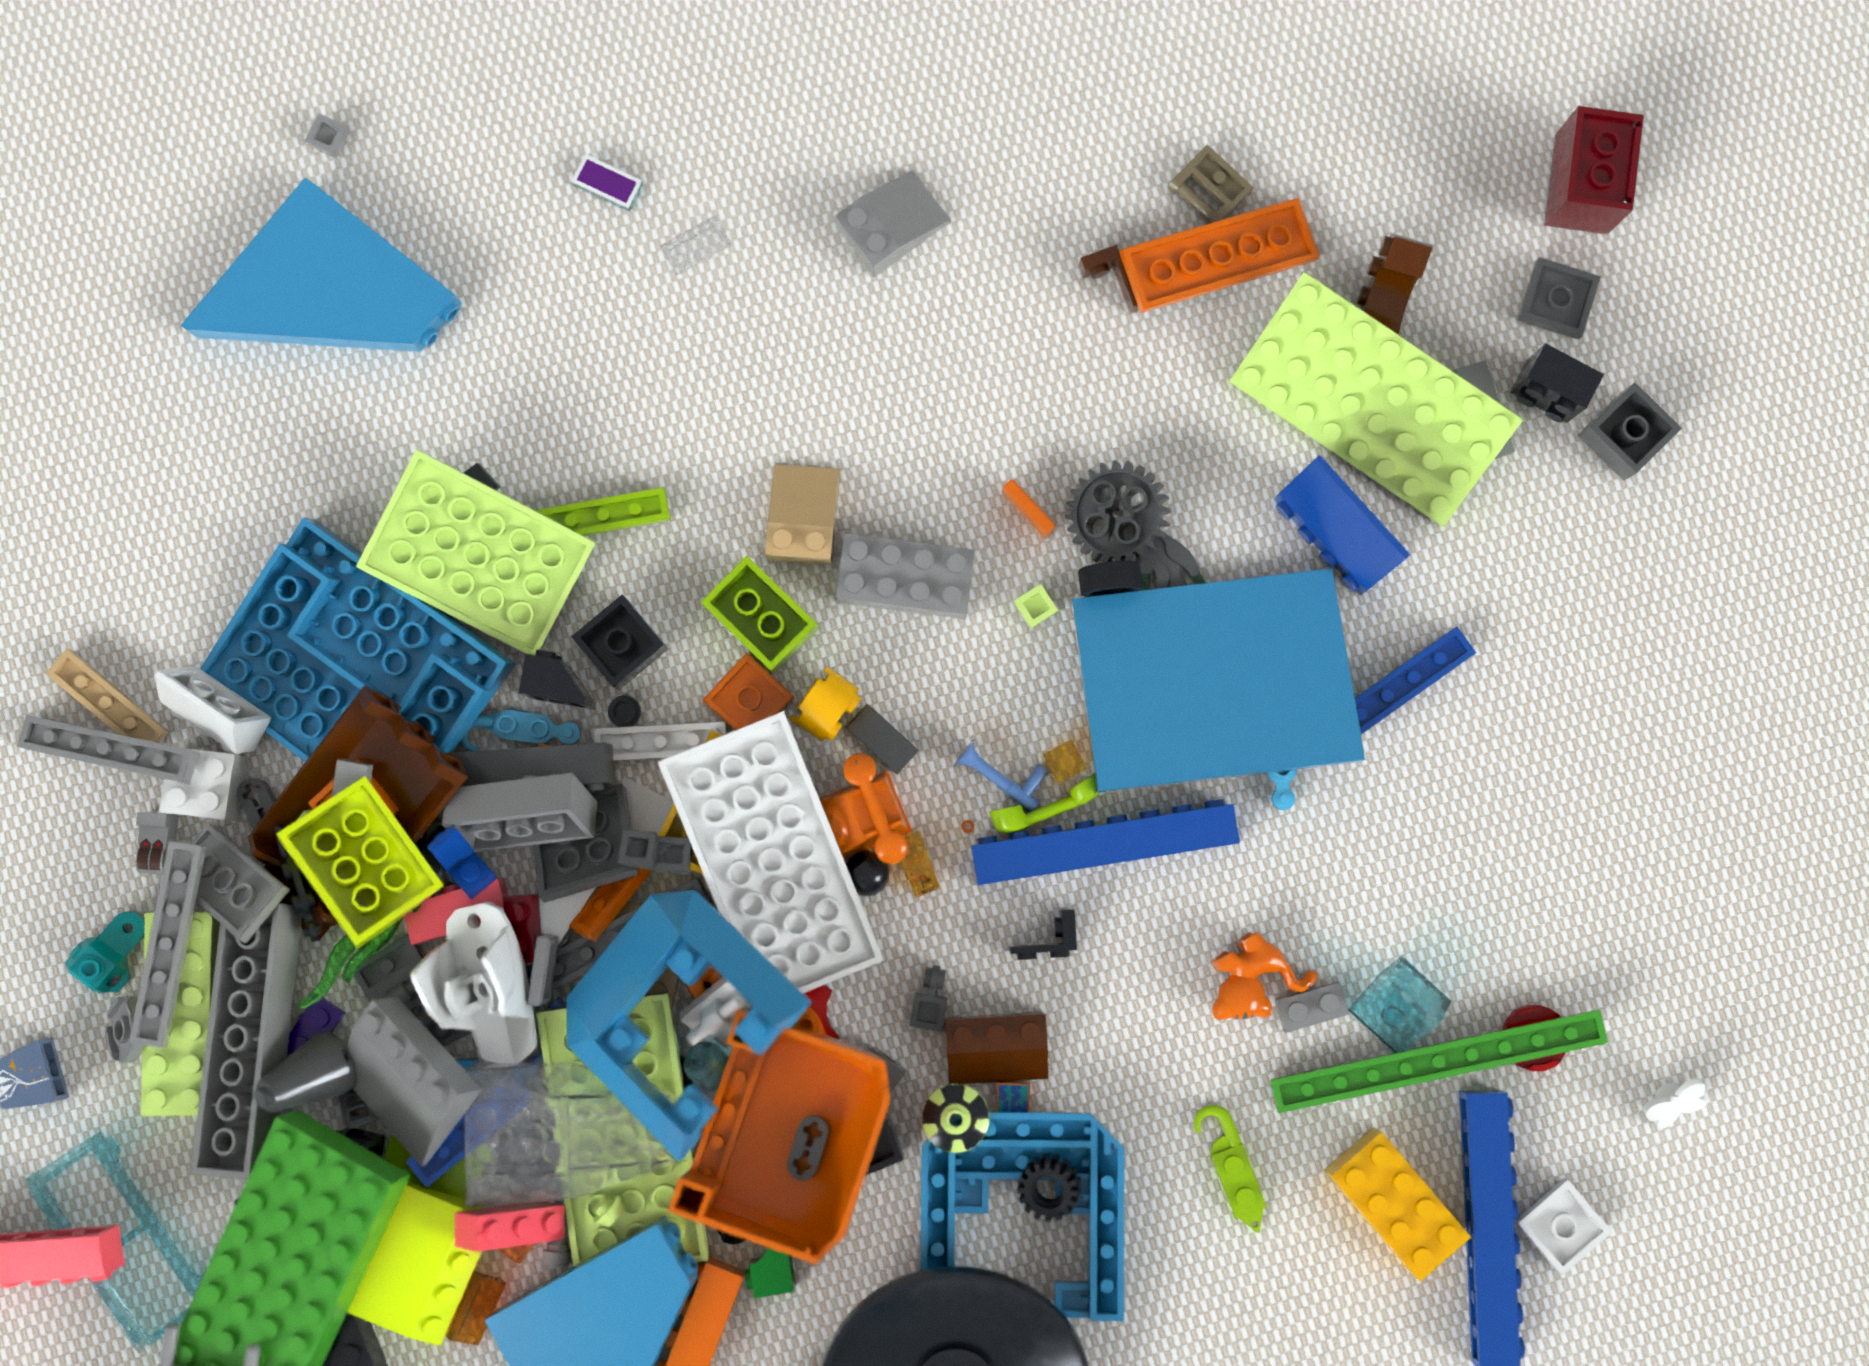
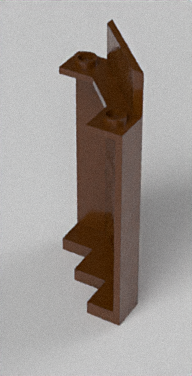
(404, 764)

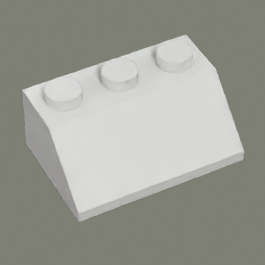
(211, 708)

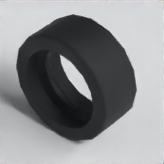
(1110, 578)

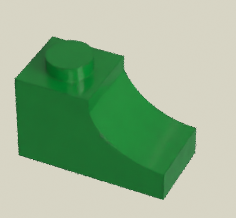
(770, 1274)

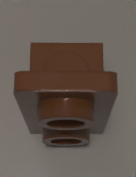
(1099, 265)

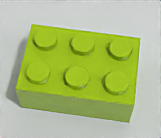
(760, 614)

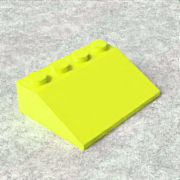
(360, 861)
(416, 1268)

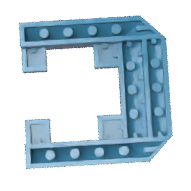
(688, 937)
(961, 1185)

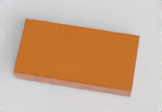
(1028, 508)

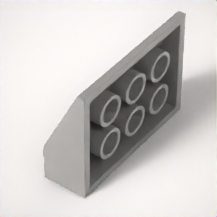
(408, 1077)

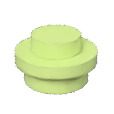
(608, 1210)

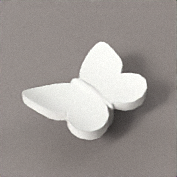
(1673, 1100)

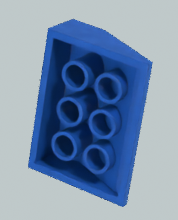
(1340, 526)

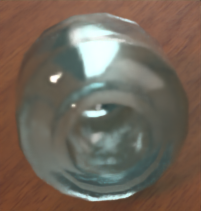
(705, 1065)

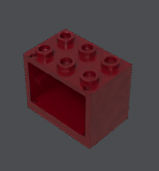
(1594, 170)

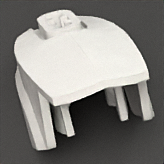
(480, 988)

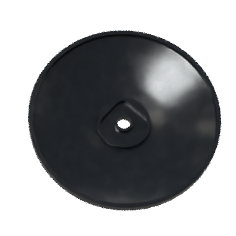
(956, 1321)

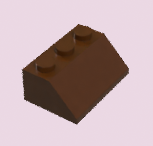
(997, 1047)

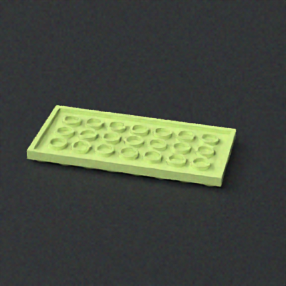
(1375, 399)
(648, 1195)

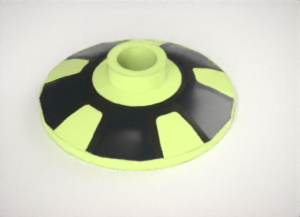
(959, 1100)

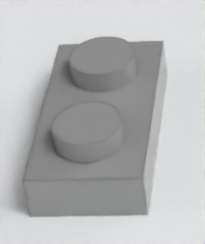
(1311, 1007)

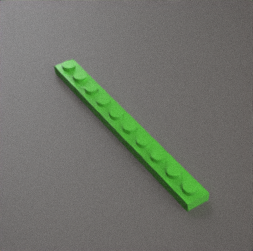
(1439, 1061)

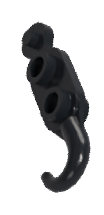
(303, 899)

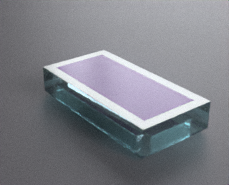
(607, 182)

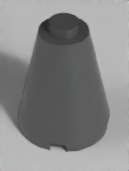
(307, 1075)

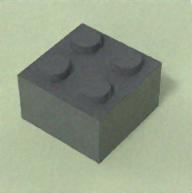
(1629, 431)

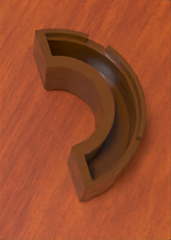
(1393, 278)

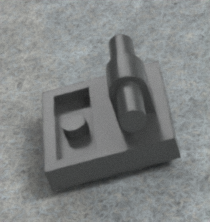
(389, 973)

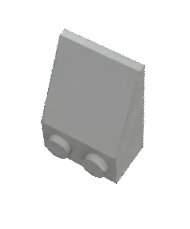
(891, 221)

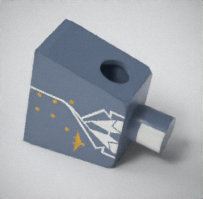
(32, 1076)

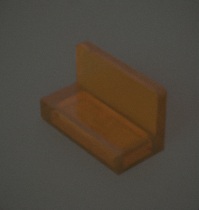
(474, 1307)

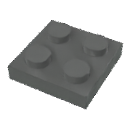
(1559, 298)

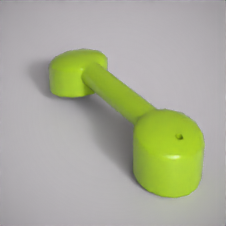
(1014, 818)

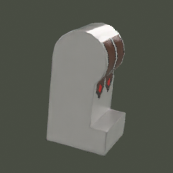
(153, 840)

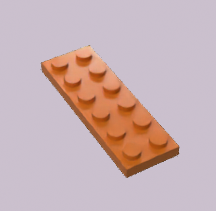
(1219, 255)

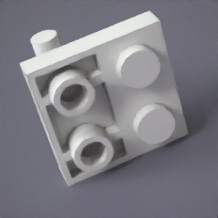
(713, 1014)

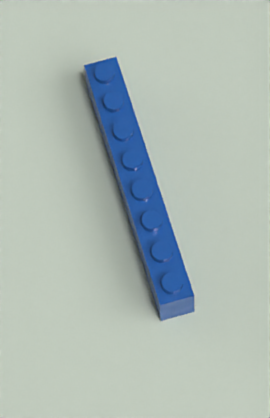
(1104, 844)
(1490, 1223)

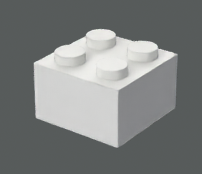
(211, 788)

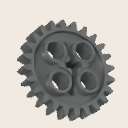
(1146, 518)

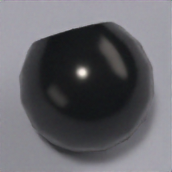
(868, 873)

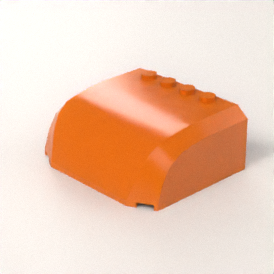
(742, 1158)

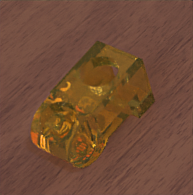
(918, 866)

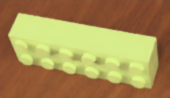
(174, 1073)

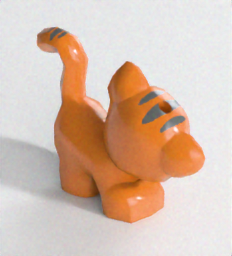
(1242, 993)

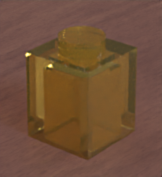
(1063, 762)

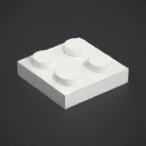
(1563, 1226)

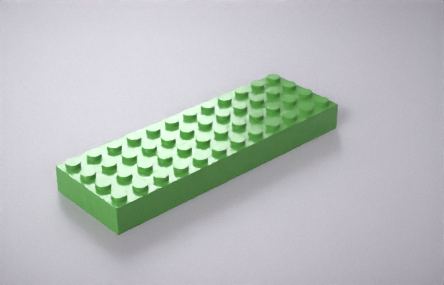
(292, 1249)

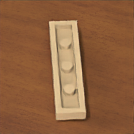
(104, 698)

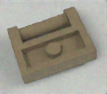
(1216, 179)

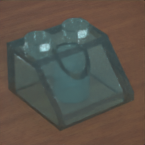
(1400, 1005)

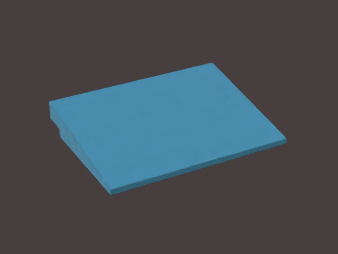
(326, 629)
(1216, 680)

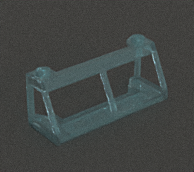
(106, 1152)

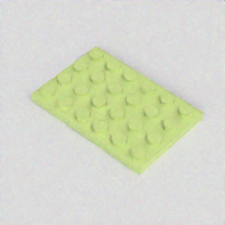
(475, 553)

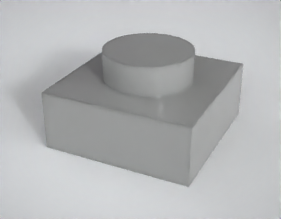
(327, 135)

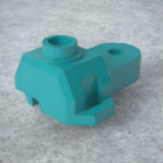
(103, 957)

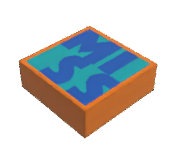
(1012, 1097)

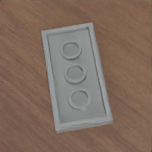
(235, 885)

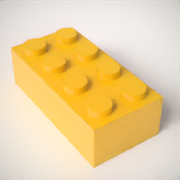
(1397, 1204)

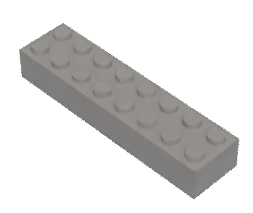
(245, 1042)

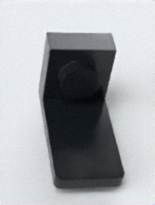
(1065, 928)

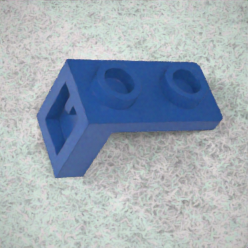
(461, 862)

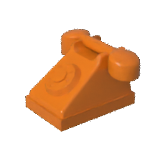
(867, 812)

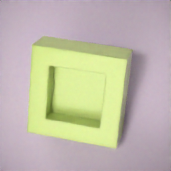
(1035, 606)

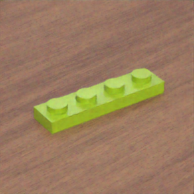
(613, 512)

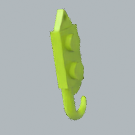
(1234, 1168)

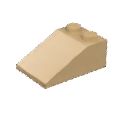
(802, 515)

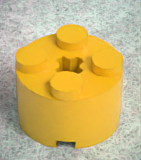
(826, 704)

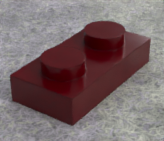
(524, 917)

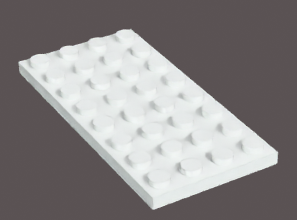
(771, 852)

